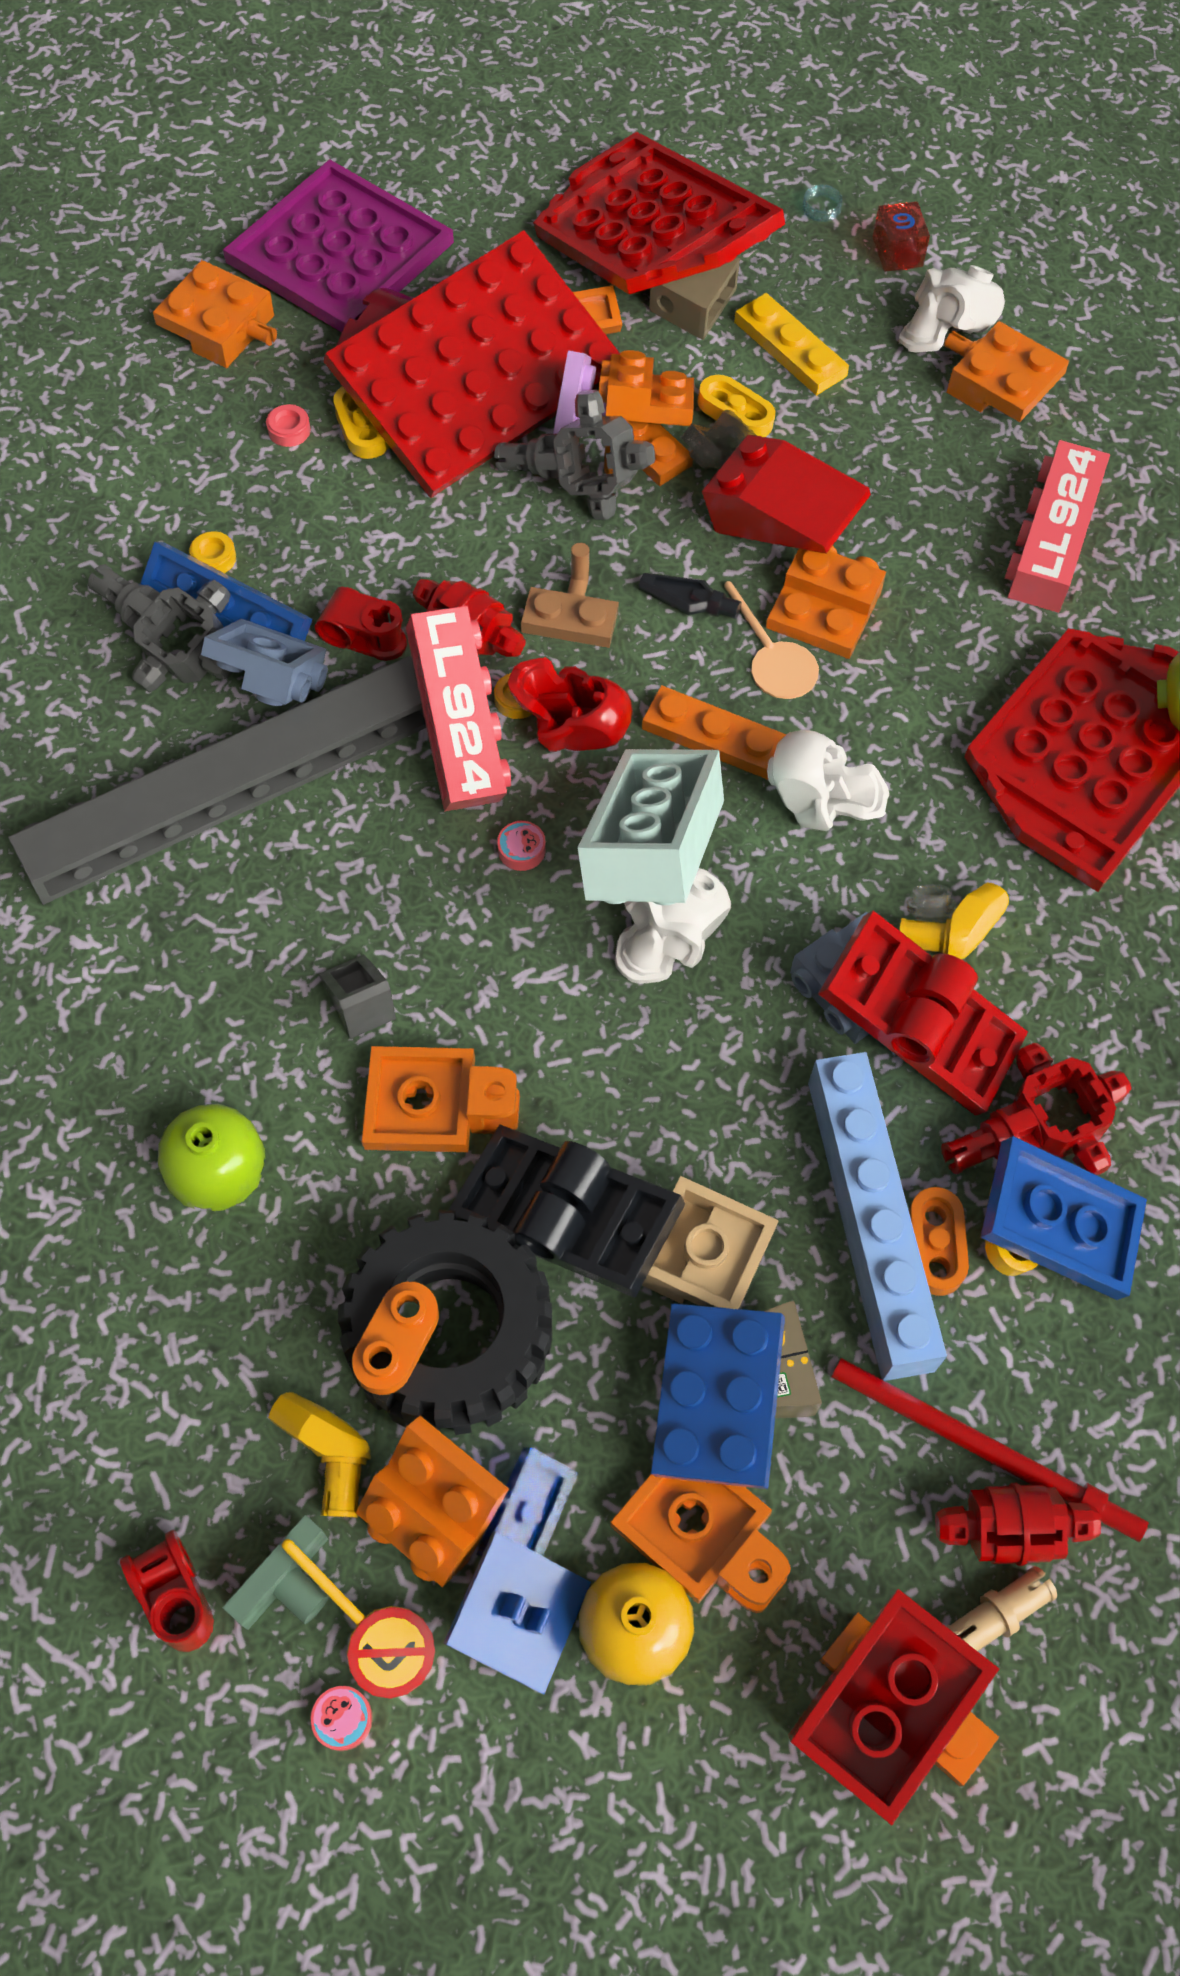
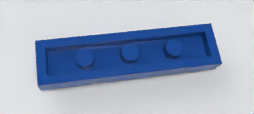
(173, 569)

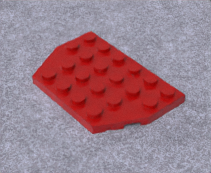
(653, 216)
(1083, 753)

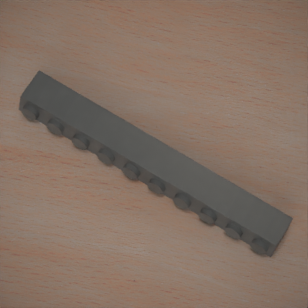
(220, 781)

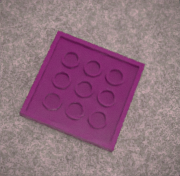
(337, 244)

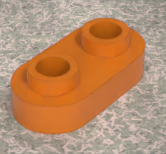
(943, 1242)
(397, 1336)

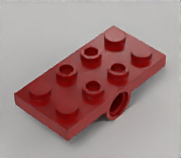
(925, 1011)

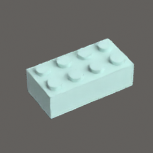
(652, 826)

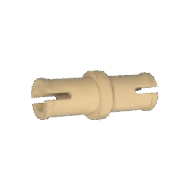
(1003, 1610)

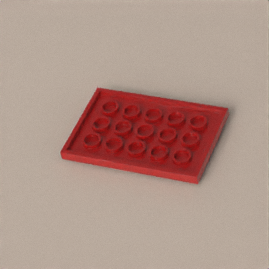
(469, 362)

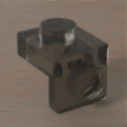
(716, 444)

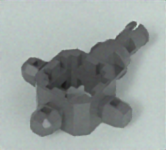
(562, 455)
(153, 615)

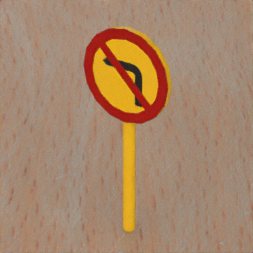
(388, 1648)

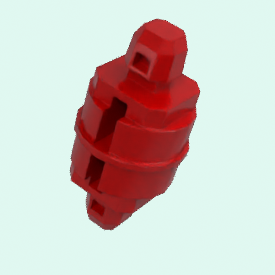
(491, 615)
(1017, 1524)

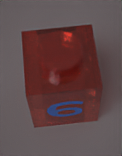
(901, 236)

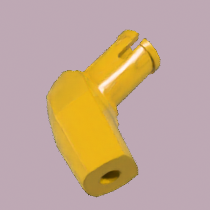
(968, 925)
(331, 1440)

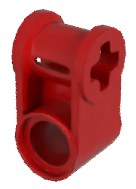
(358, 620)
(163, 1583)

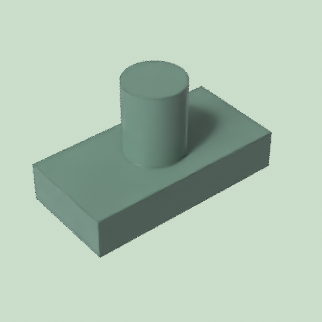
(282, 1579)

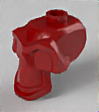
(571, 706)

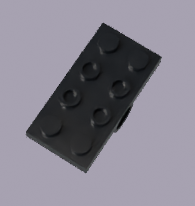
(571, 1207)

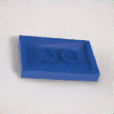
(1064, 1218)
(719, 1396)

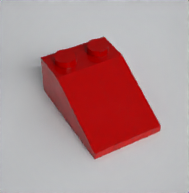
(782, 496)
(893, 1705)

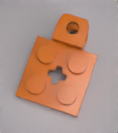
(462, 1095)
(719, 1553)

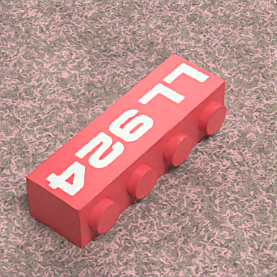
(1058, 526)
(457, 708)

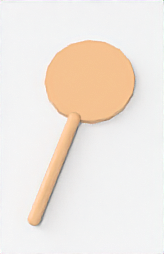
(779, 667)

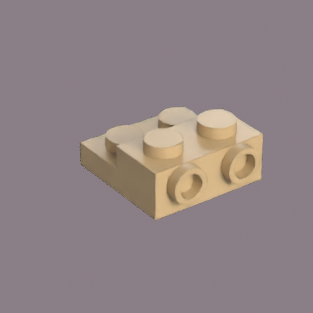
(711, 1249)

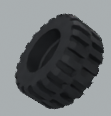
(466, 1253)

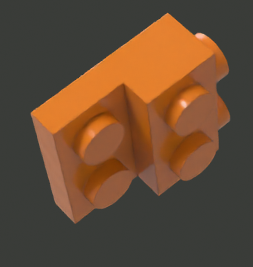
(640, 395)
(827, 600)
(431, 1503)

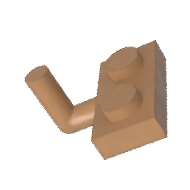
(571, 614)

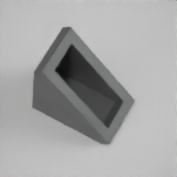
(359, 995)

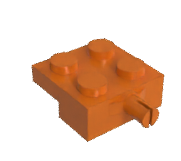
(217, 313)
(1003, 371)

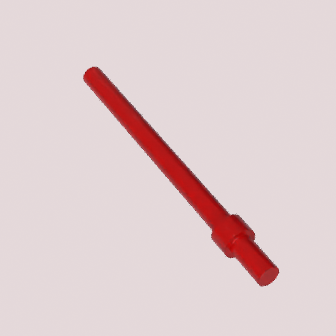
(988, 1448)

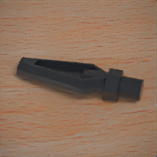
(689, 595)

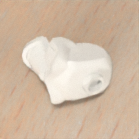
(952, 299)
(819, 786)
(671, 931)

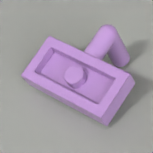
(577, 378)

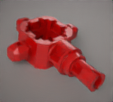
(1028, 1120)

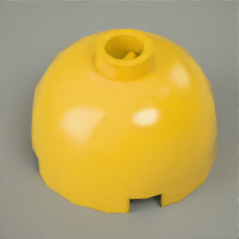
(630, 1652)

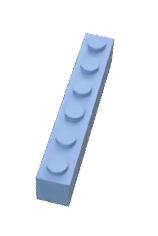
(876, 1218)

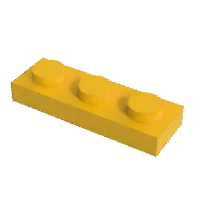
(791, 343)

